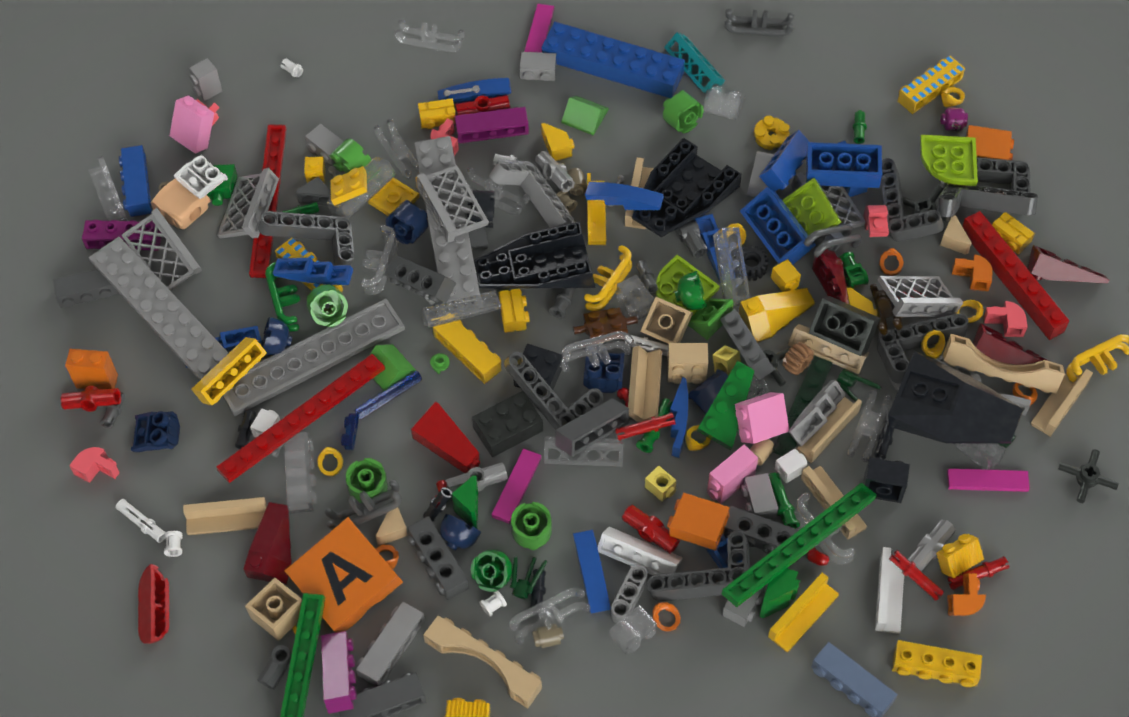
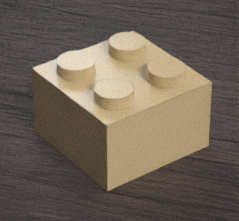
(666, 321)
(687, 361)
(275, 609)

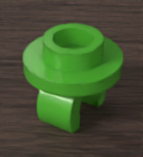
(439, 362)

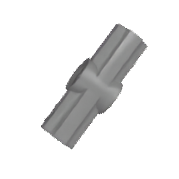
(554, 171)
(488, 476)
(932, 544)

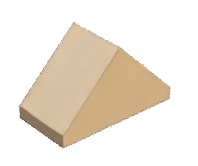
(955, 237)
(391, 528)

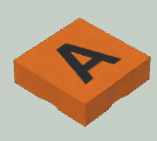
(346, 573)

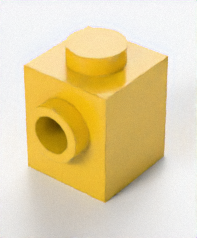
(314, 168)
(785, 276)

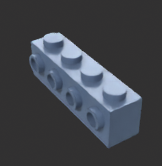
(853, 680)

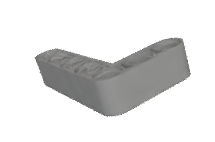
(535, 185)

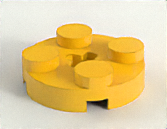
(767, 125)

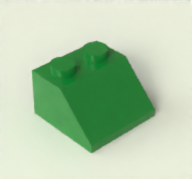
(780, 592)

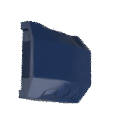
(605, 376)
(707, 391)
(156, 431)

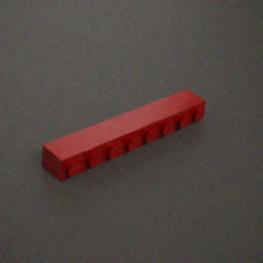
(1015, 276)

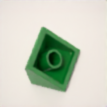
(466, 501)

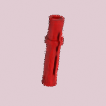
(654, 423)
(909, 569)
(987, 569)

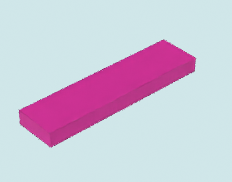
(539, 28)
(988, 480)
(516, 485)

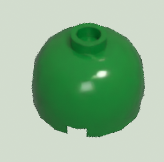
(691, 292)
(491, 570)

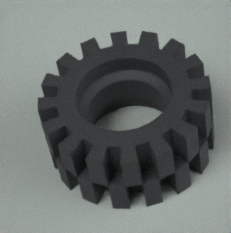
(758, 256)

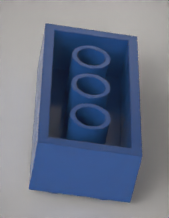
(844, 164)
(776, 227)

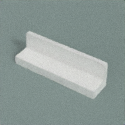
(637, 552)
(889, 595)

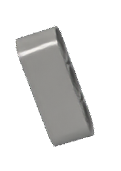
(756, 184)
(629, 585)

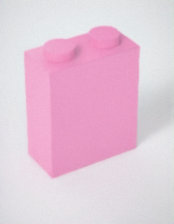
(191, 124)
(762, 417)
(731, 473)

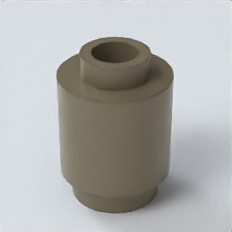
(580, 184)
(548, 637)

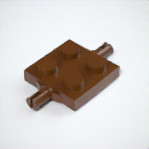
(604, 322)

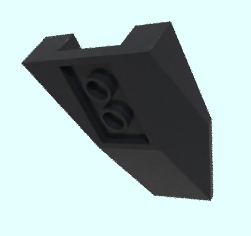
(688, 187)
(538, 260)
(951, 406)

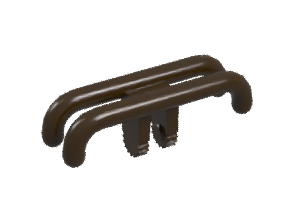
(884, 309)

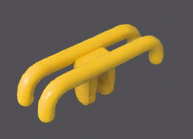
(609, 281)
(1099, 356)

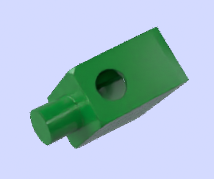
(226, 188)

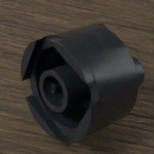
(487, 205)

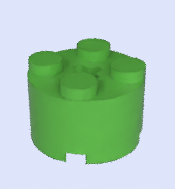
(682, 112)
(349, 156)
(325, 295)
(366, 476)
(531, 525)

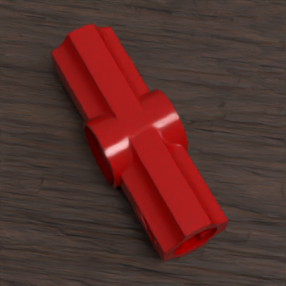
(483, 104)
(90, 398)
(650, 528)

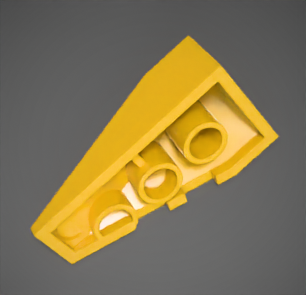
(772, 311)

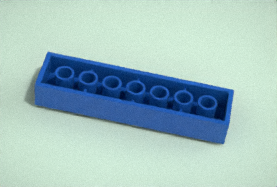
(614, 60)

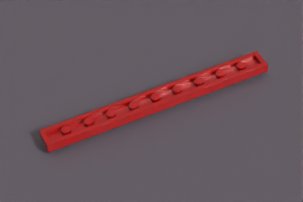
(272, 159)
(300, 418)

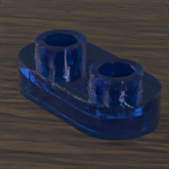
(351, 425)

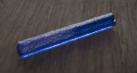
(388, 394)

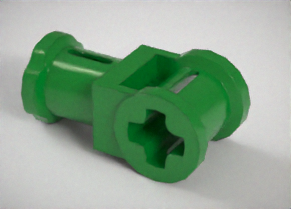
(853, 272)

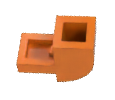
(977, 269)
(970, 601)

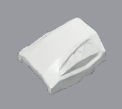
(200, 176)

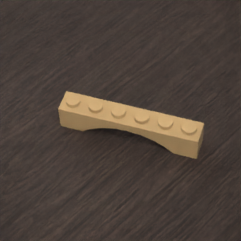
(1041, 375)
(449, 639)

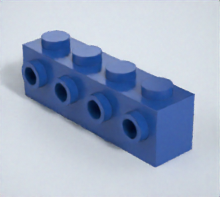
(785, 161)
(135, 181)

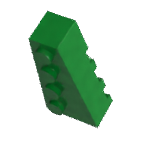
(721, 421)

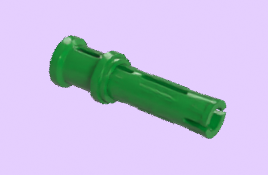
(649, 438)
(785, 509)

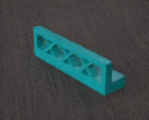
(698, 58)

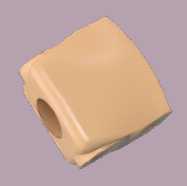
(179, 204)

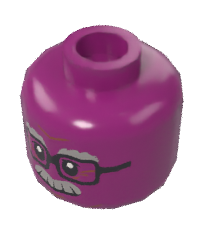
(954, 119)

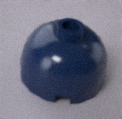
(275, 336)
(458, 533)

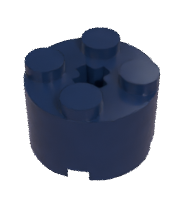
(408, 222)

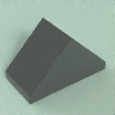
(314, 192)

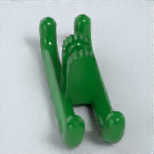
(282, 297)

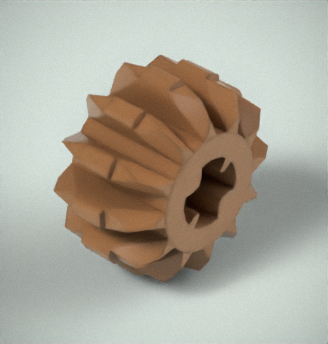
(797, 358)

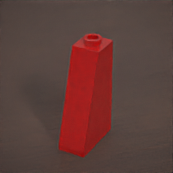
(444, 438)

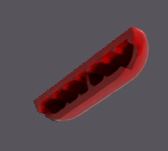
(153, 605)

